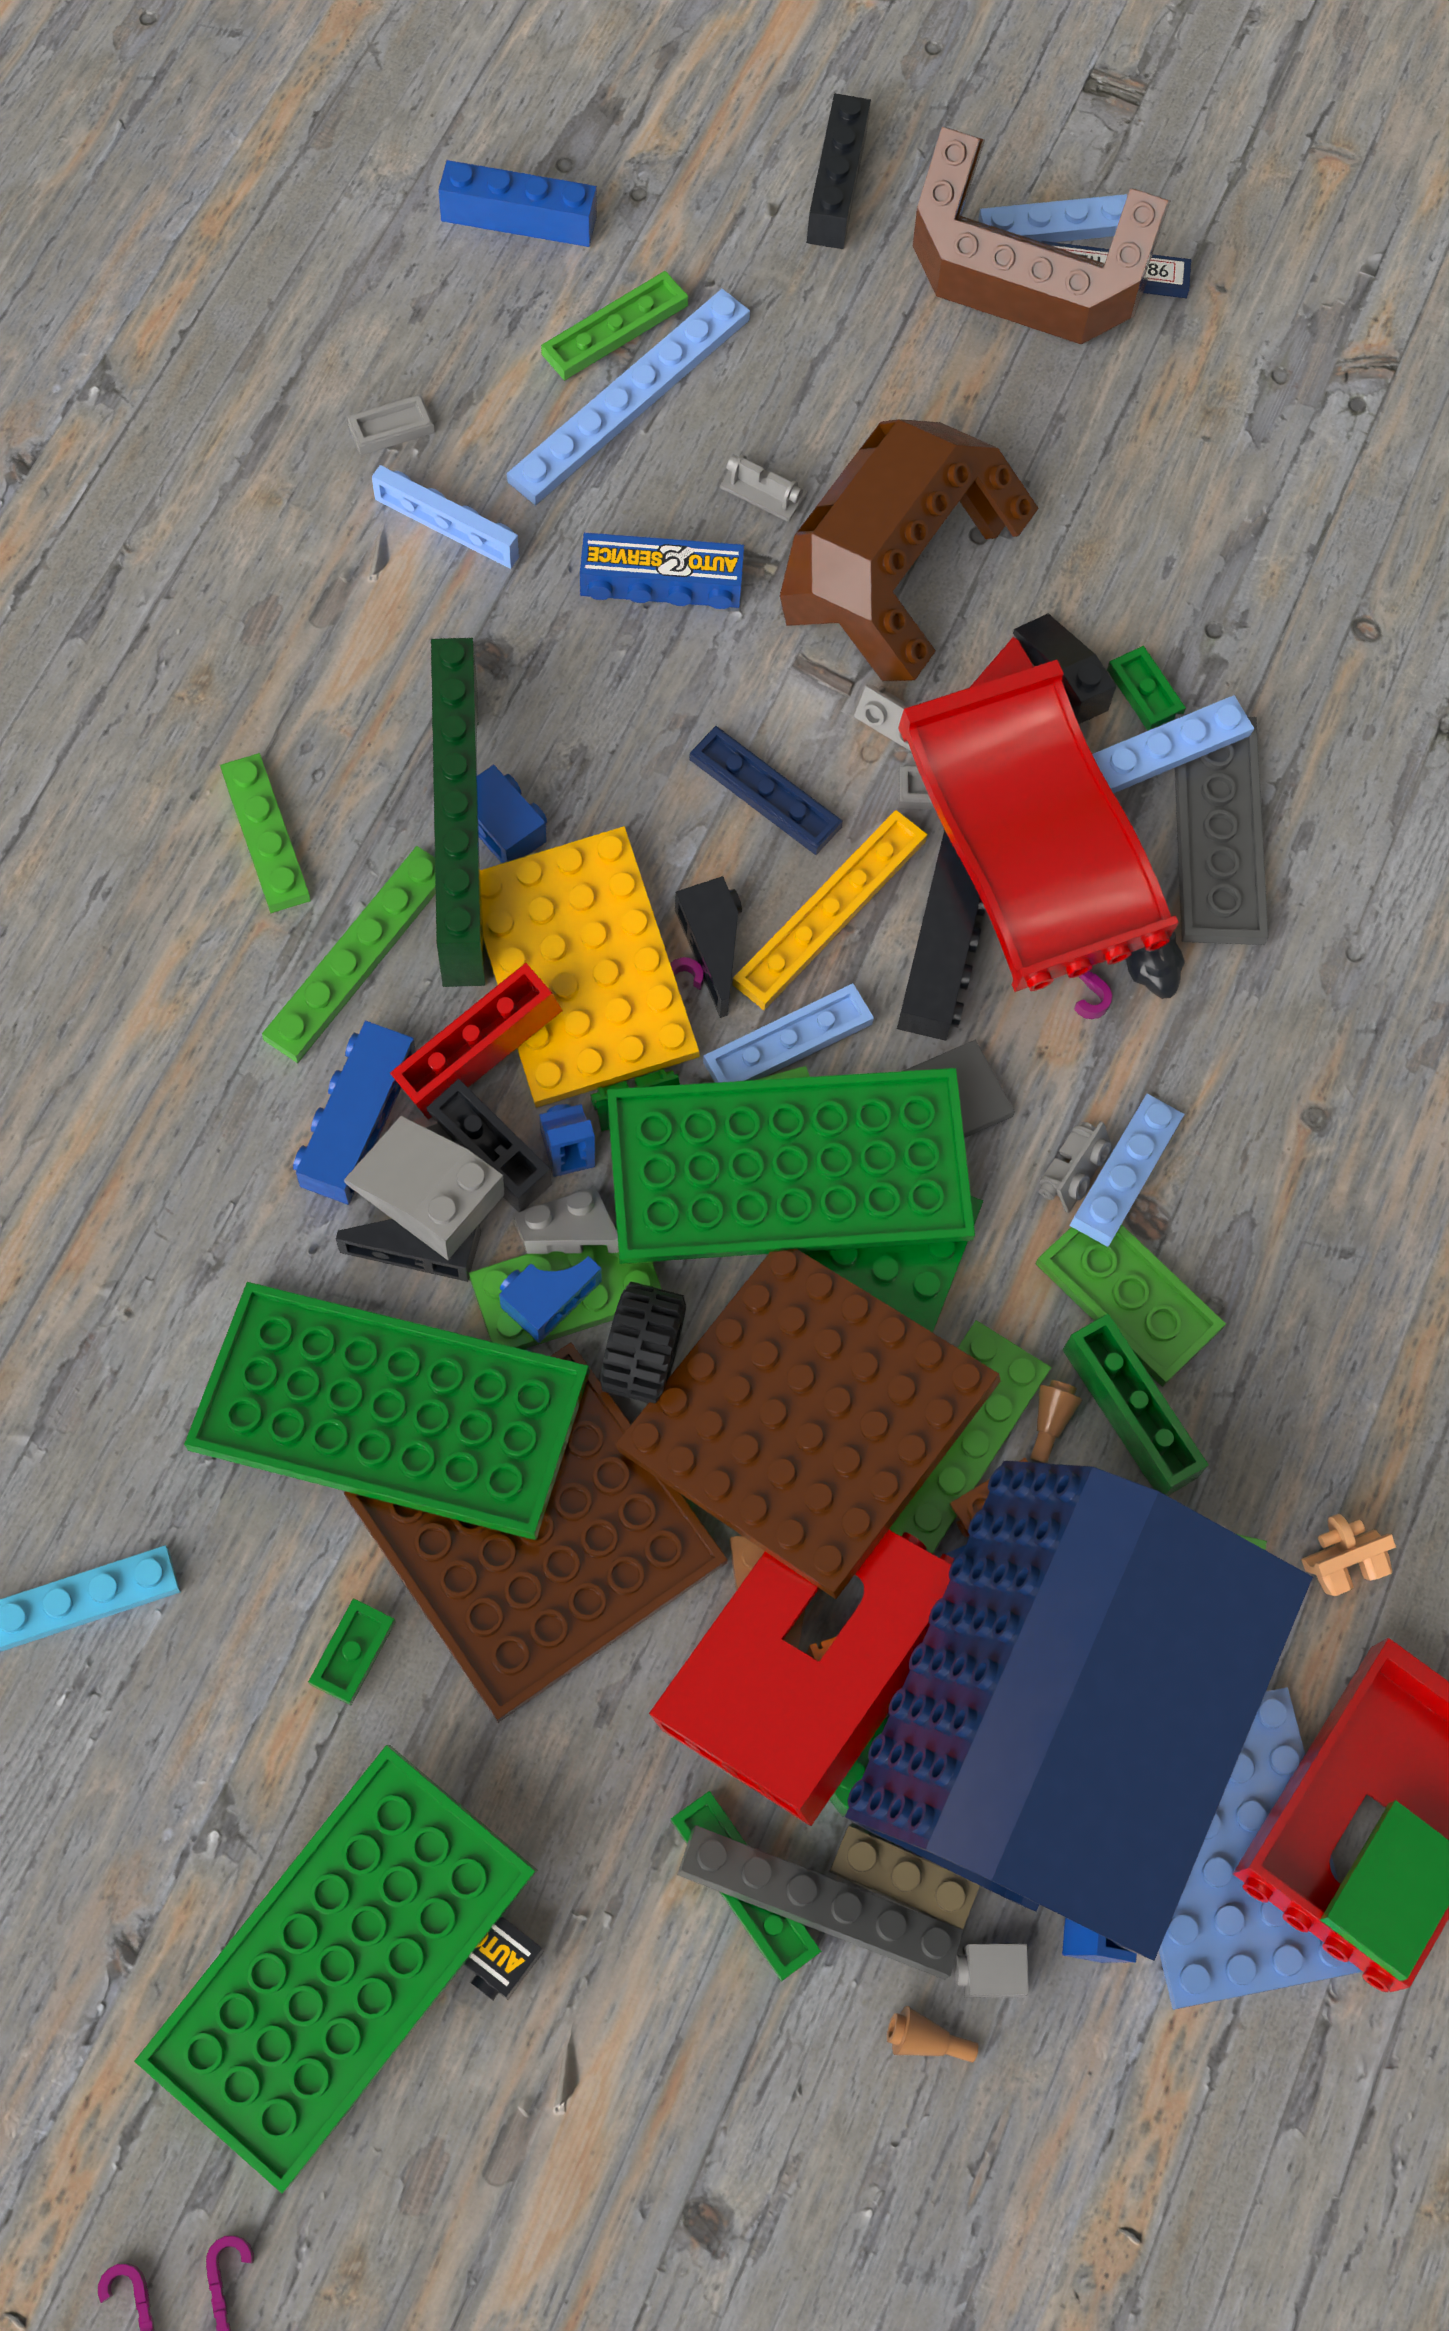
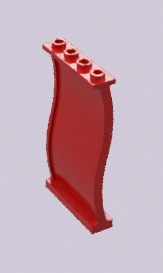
(1037, 826)

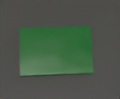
(1394, 1891)

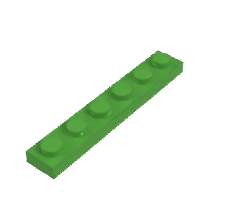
(353, 957)

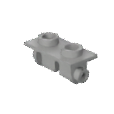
(762, 487)
(881, 712)
(1070, 1181)

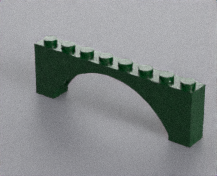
(456, 813)

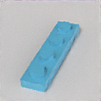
(86, 1597)

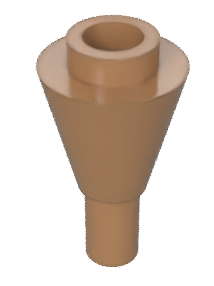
(1055, 1410)
(919, 2036)

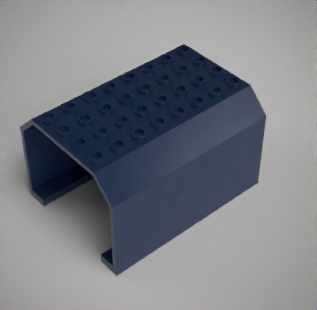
(1080, 1698)

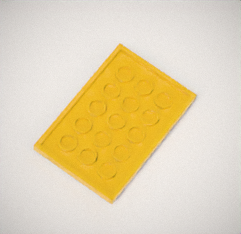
(595, 944)

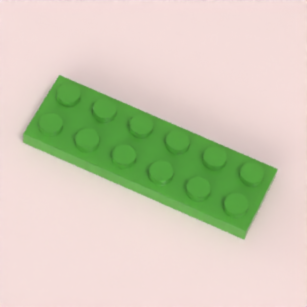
(960, 1470)

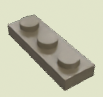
(904, 1878)

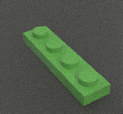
(614, 325)
(265, 833)

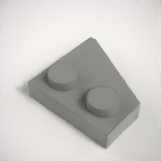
(567, 1224)

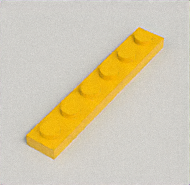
(829, 910)

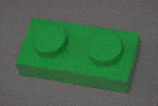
(1145, 688)
(352, 1652)

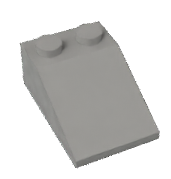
(427, 1185)

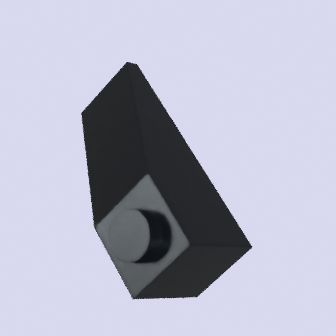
(1084, 677)
(710, 925)
(485, 1135)
(395, 1245)

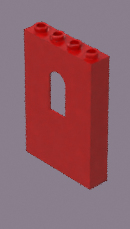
(780, 1714)
(1378, 1742)

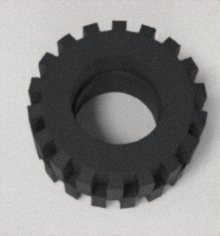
(642, 1342)

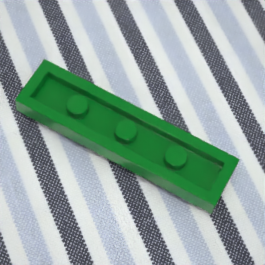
(780, 1940)

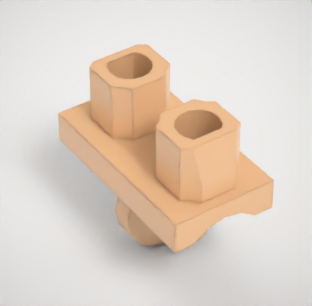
(1366, 1549)

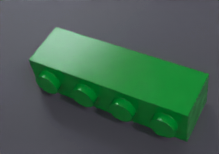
(1134, 1406)

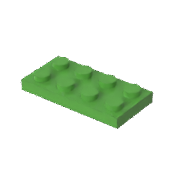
(1140, 1294)
(594, 1310)

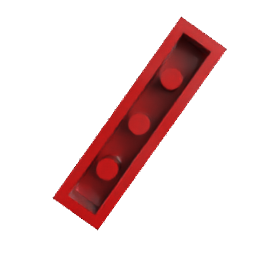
(478, 1038)

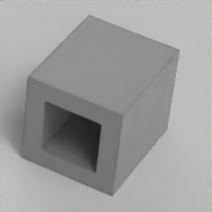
(993, 1971)

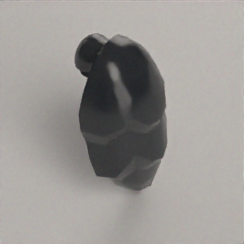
(1158, 968)

